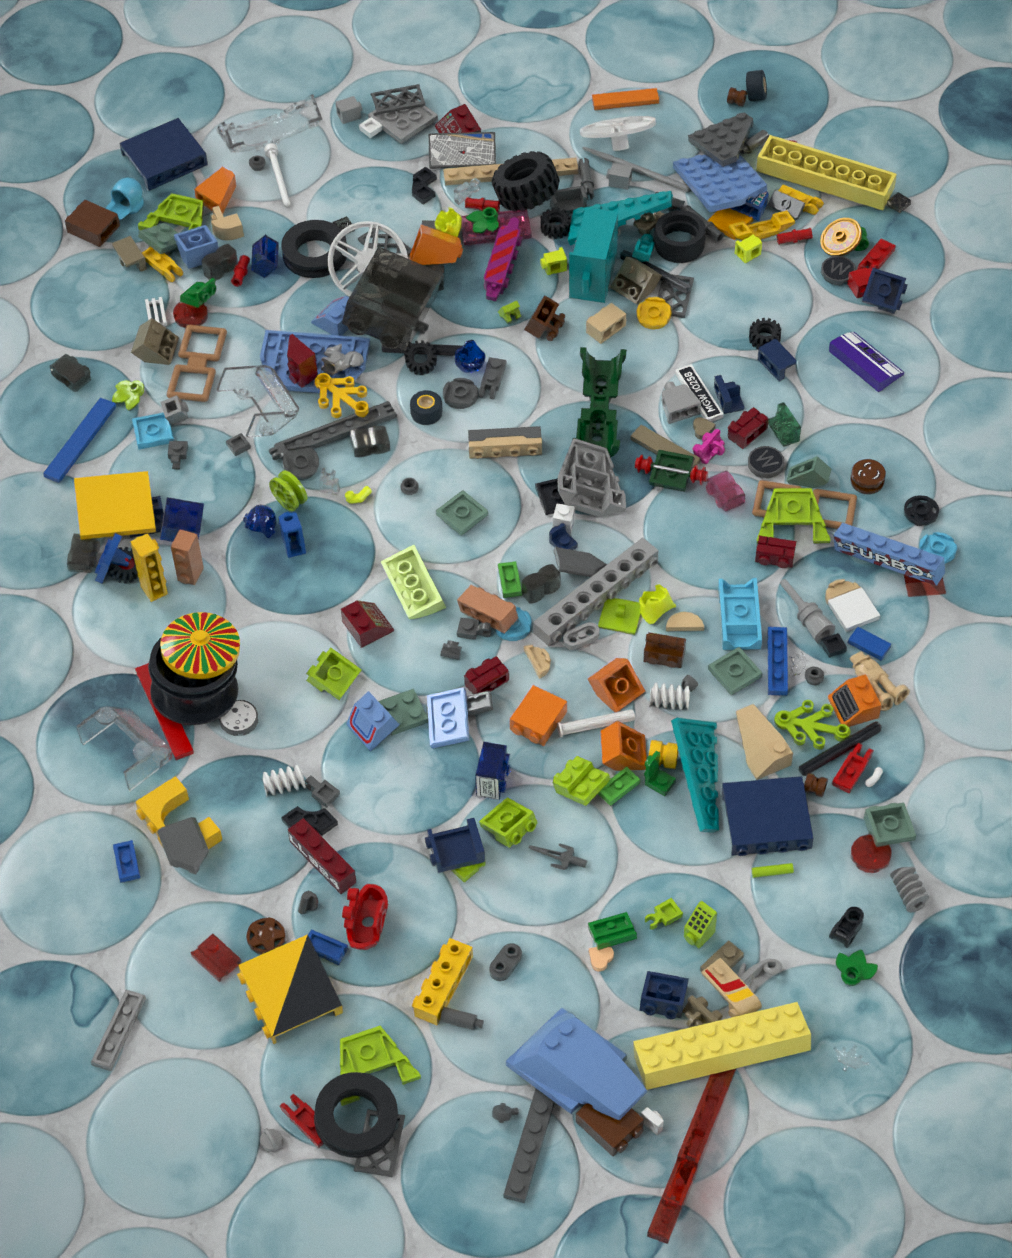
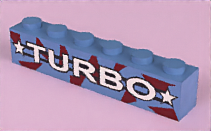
(889, 554)

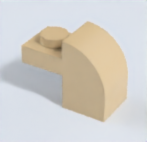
(226, 227)

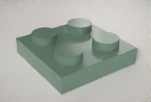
(159, 238)
(462, 512)
(735, 671)
(405, 710)

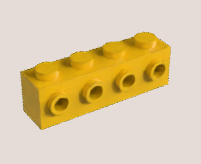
(149, 567)
(443, 981)

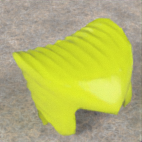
(449, 222)
(655, 604)

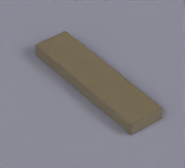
(655, 442)

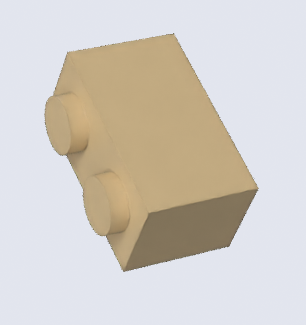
(606, 323)

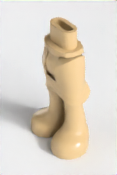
(866, 665)

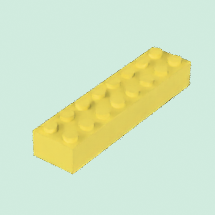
(826, 172)
(722, 1045)

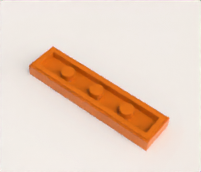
(625, 99)

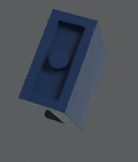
(455, 847)

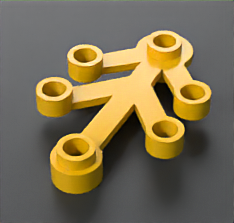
(325, 382)

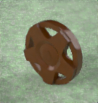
(265, 935)

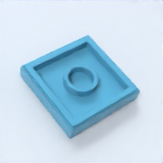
(152, 430)

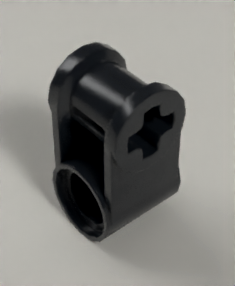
(845, 929)

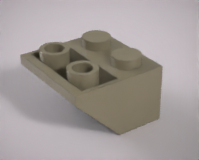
(635, 280)
(154, 343)

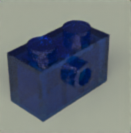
(264, 256)

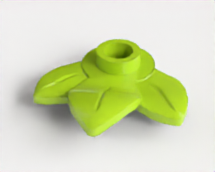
(127, 393)

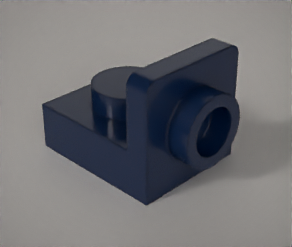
(560, 538)

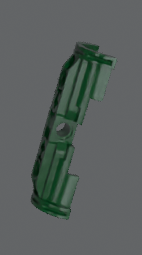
(599, 411)

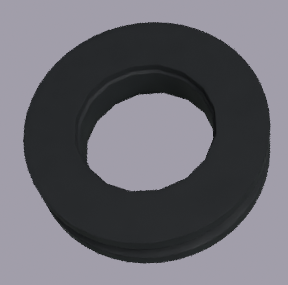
(310, 231)
(358, 1085)

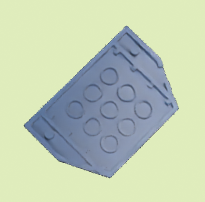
(718, 185)
(275, 355)

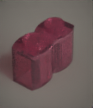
(725, 491)

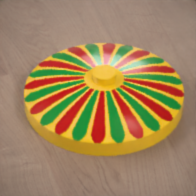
(200, 645)

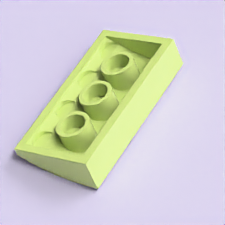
(413, 583)

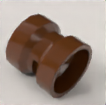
(736, 97)
(815, 784)

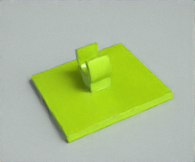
(620, 615)

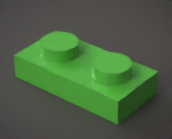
(509, 579)
(619, 786)

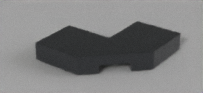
(420, 187)

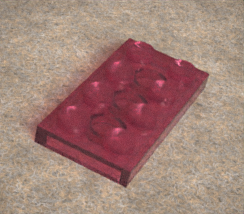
(471, 238)

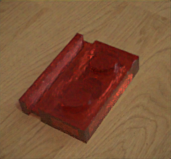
(216, 957)

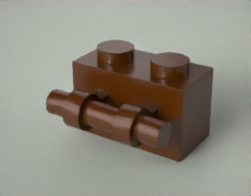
(542, 316)
(664, 650)

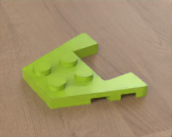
(176, 210)
(794, 507)
(372, 1052)

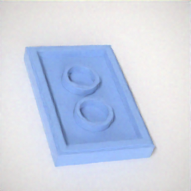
(448, 717)

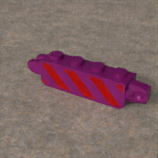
(502, 259)

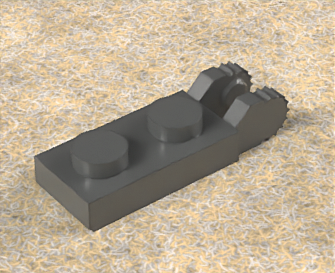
(492, 376)

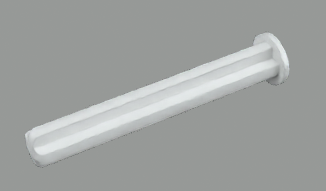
(595, 722)

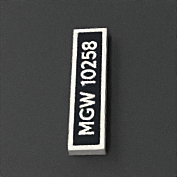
(709, 407)

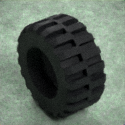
(525, 181)

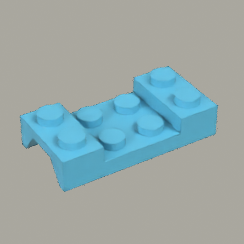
(740, 615)

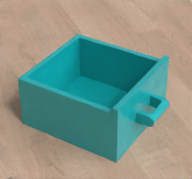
(594, 255)

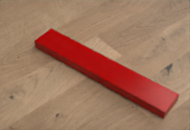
(172, 731)

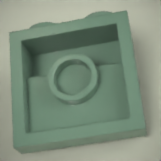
(889, 824)

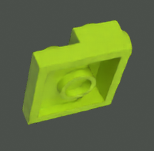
(333, 673)
(580, 780)
(509, 822)

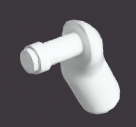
(874, 778)

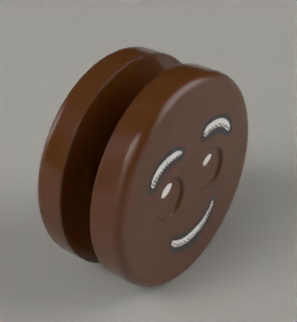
(867, 476)

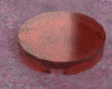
(190, 315)
(868, 856)

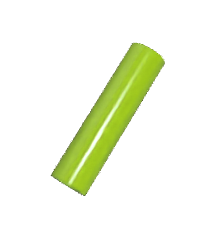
(772, 870)

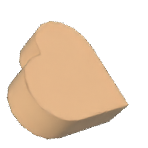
(600, 958)

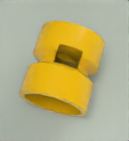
(668, 753)

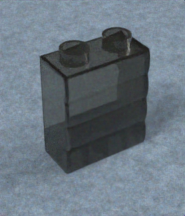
(391, 299)

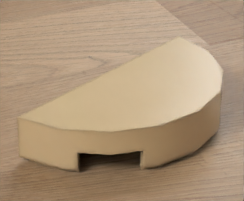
(839, 588)
(684, 622)
(539, 659)

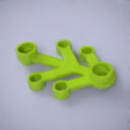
(810, 724)

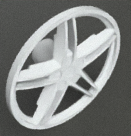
(618, 129)
(362, 257)

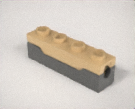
(505, 442)

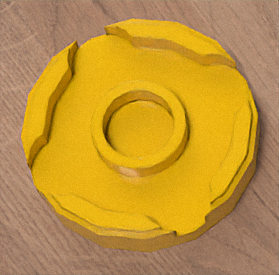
(653, 313)

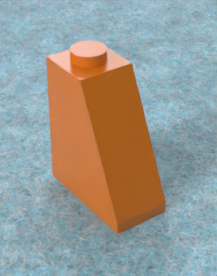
(217, 189)

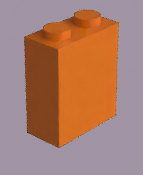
(538, 715)

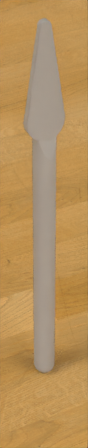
(641, 170)

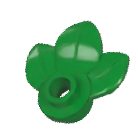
(484, 220)
(856, 966)

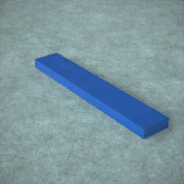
(79, 440)

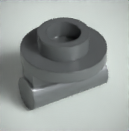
(451, 650)
(308, 901)

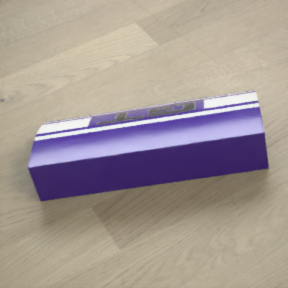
(865, 360)

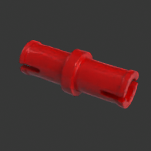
(481, 204)
(794, 236)
(240, 270)

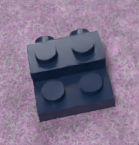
(885, 290)
(663, 995)

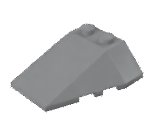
(589, 480)

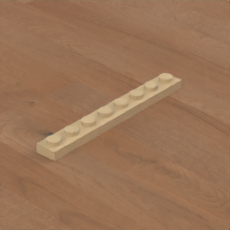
(484, 173)

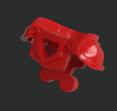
(370, 903)

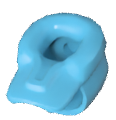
(128, 189)

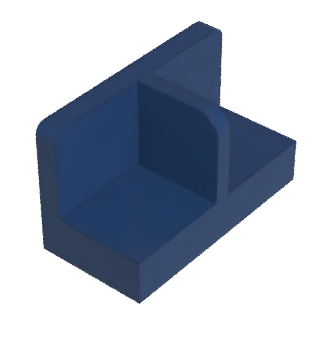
(775, 358)
(728, 395)

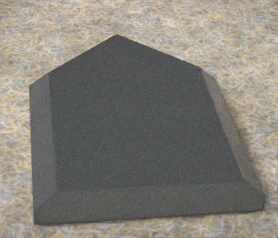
(577, 562)
(184, 844)

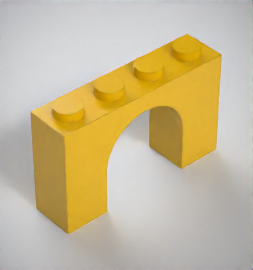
(164, 799)

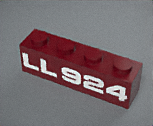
(322, 856)

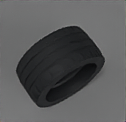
(680, 251)

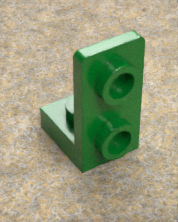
(656, 778)

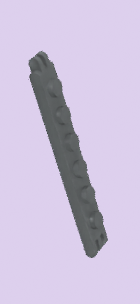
(335, 430)

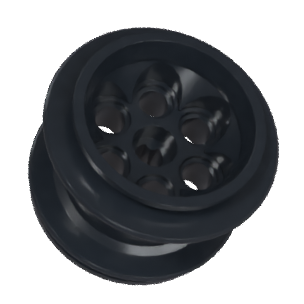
(190, 699)

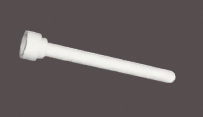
(271, 152)

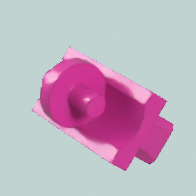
(711, 446)

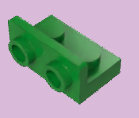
(199, 293)

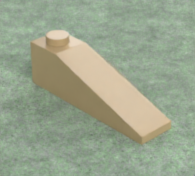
(763, 744)

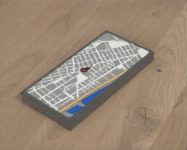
(461, 149)

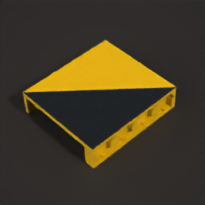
(288, 987)

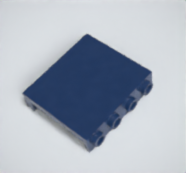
(164, 153)
(767, 816)

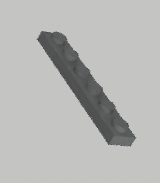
(529, 1147)

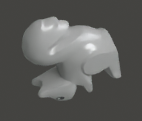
(337, 361)

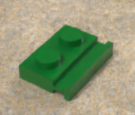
(612, 930)

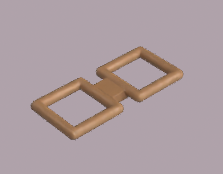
(197, 363)
(817, 493)

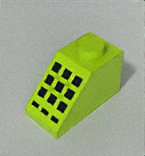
(700, 925)

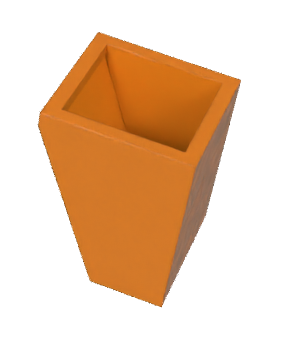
(435, 247)

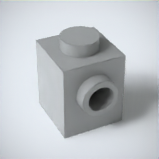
(348, 109)
(620, 175)
(175, 409)

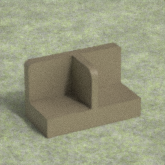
(129, 253)

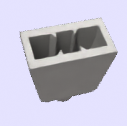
(679, 402)

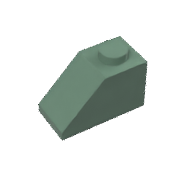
(809, 473)

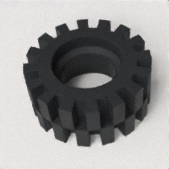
(555, 216)
(764, 326)
(420, 367)

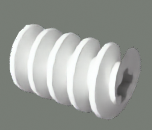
(669, 696)
(283, 779)

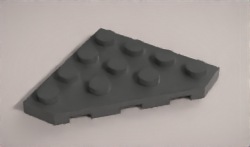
(723, 140)

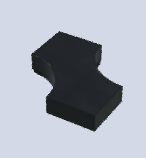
(320, 820)

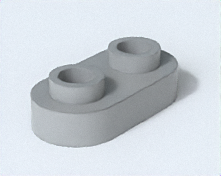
(580, 636)

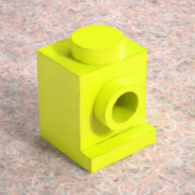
(748, 248)
(554, 261)

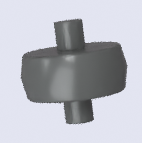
(503, 1112)

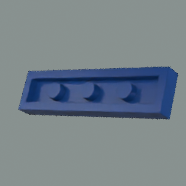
(777, 661)

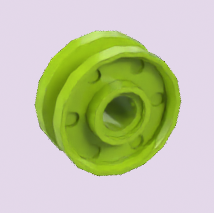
(288, 490)

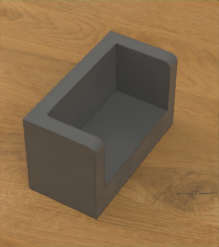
(569, 199)

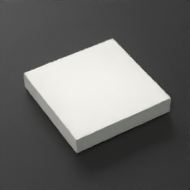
(853, 609)

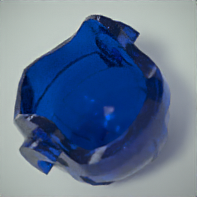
(469, 357)
(261, 519)

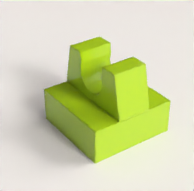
(507, 310)

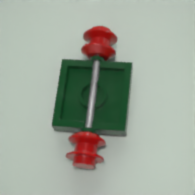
(671, 470)

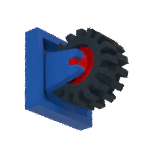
(116, 562)

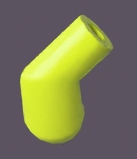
(359, 497)

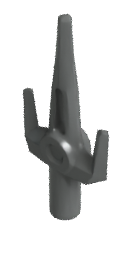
(565, 857)

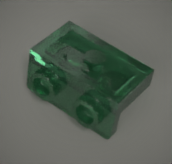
(785, 426)

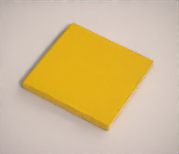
(114, 505)

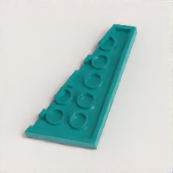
(626, 210)
(700, 765)

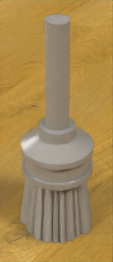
(810, 615)

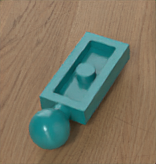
(644, 248)

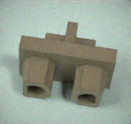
(647, 222)
(697, 1012)

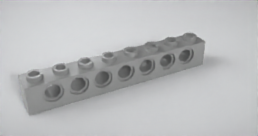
(585, 600)

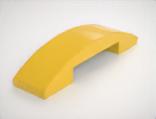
(764, 229)

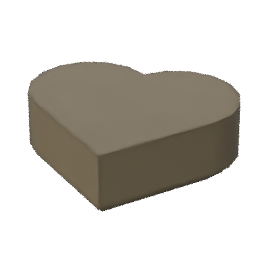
(702, 426)

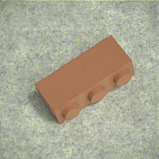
(187, 557)
(487, 608)

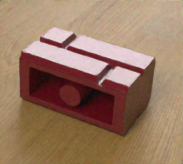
(747, 427)
(775, 552)
(486, 676)

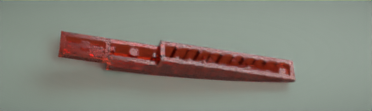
(690, 1156)

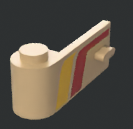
(732, 989)

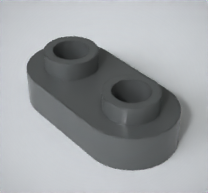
(505, 960)

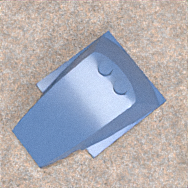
(577, 1067)

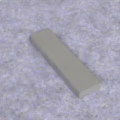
(118, 1030)

